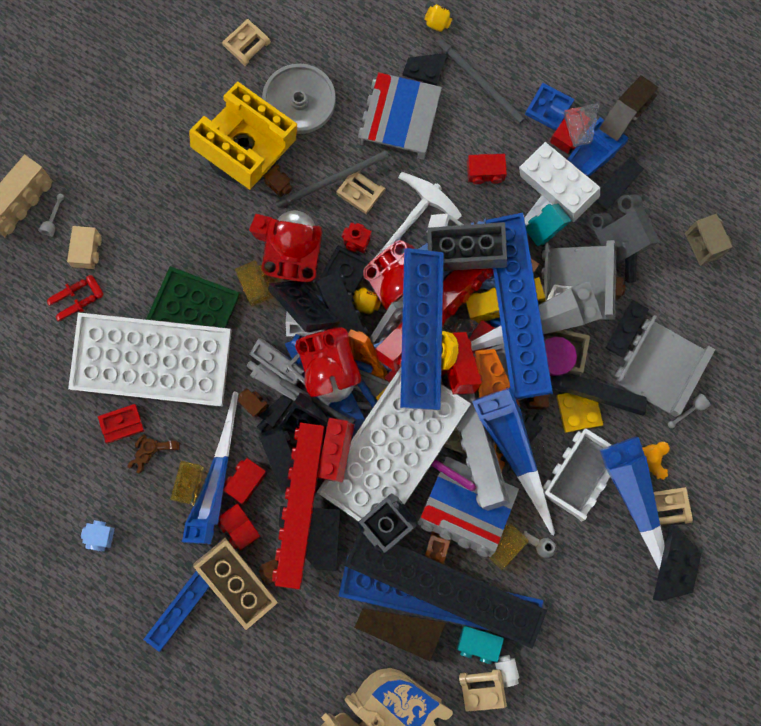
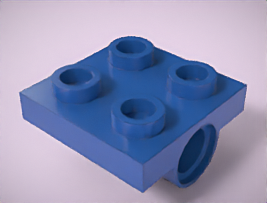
(549, 106)

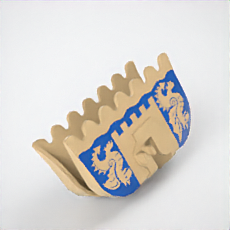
(391, 700)

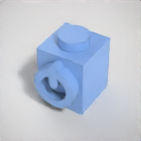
(97, 536)

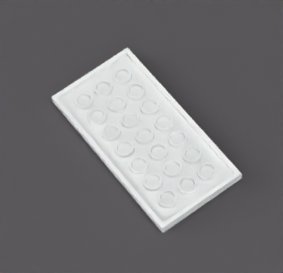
(150, 359)
(393, 450)

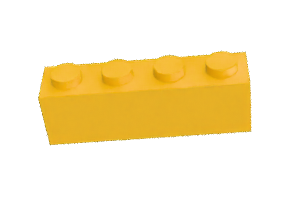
(485, 305)

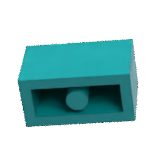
(547, 224)
(479, 644)

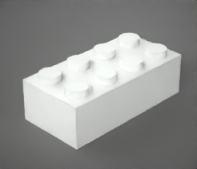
(559, 181)

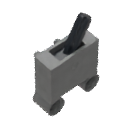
(631, 233)

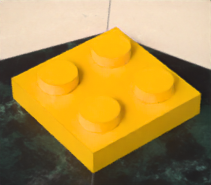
(578, 412)

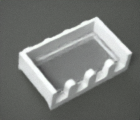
(580, 475)

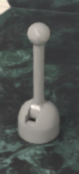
(48, 226)
(700, 403)

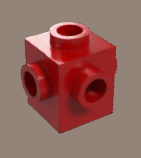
(356, 237)

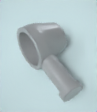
(540, 545)

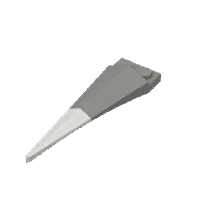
(566, 310)

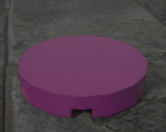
(560, 355)

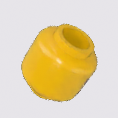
(438, 18)
(366, 301)

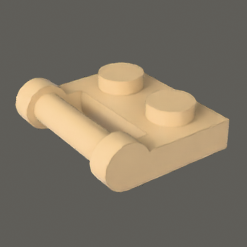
(242, 37)
(357, 195)
(672, 500)
(484, 697)

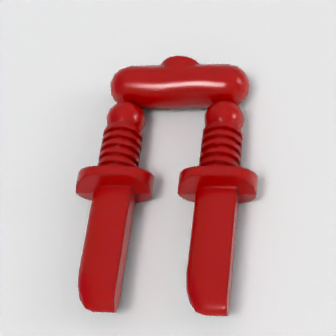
(69, 290)

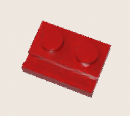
(121, 423)

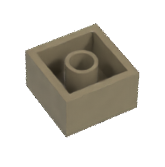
(708, 239)

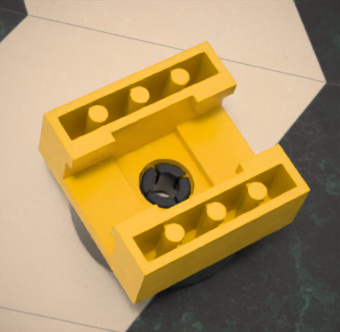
(243, 137)

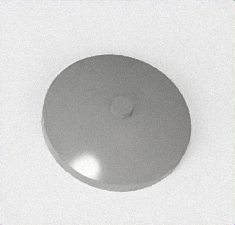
(302, 95)

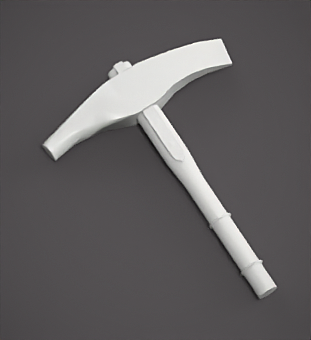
(431, 196)

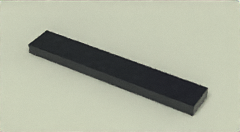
(600, 393)

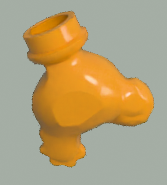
(654, 457)

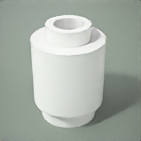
(508, 669)

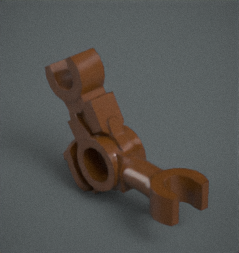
(148, 449)

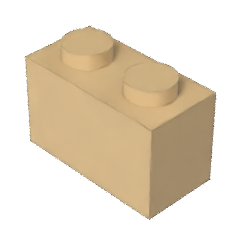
(84, 247)

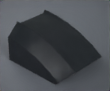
(304, 411)
(387, 523)

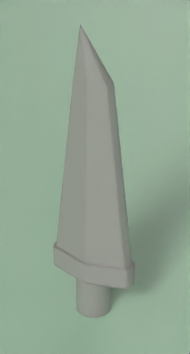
(269, 378)

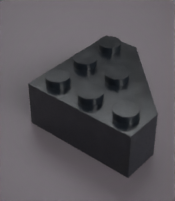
(323, 538)

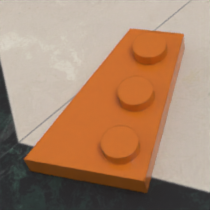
(364, 351)
(491, 372)

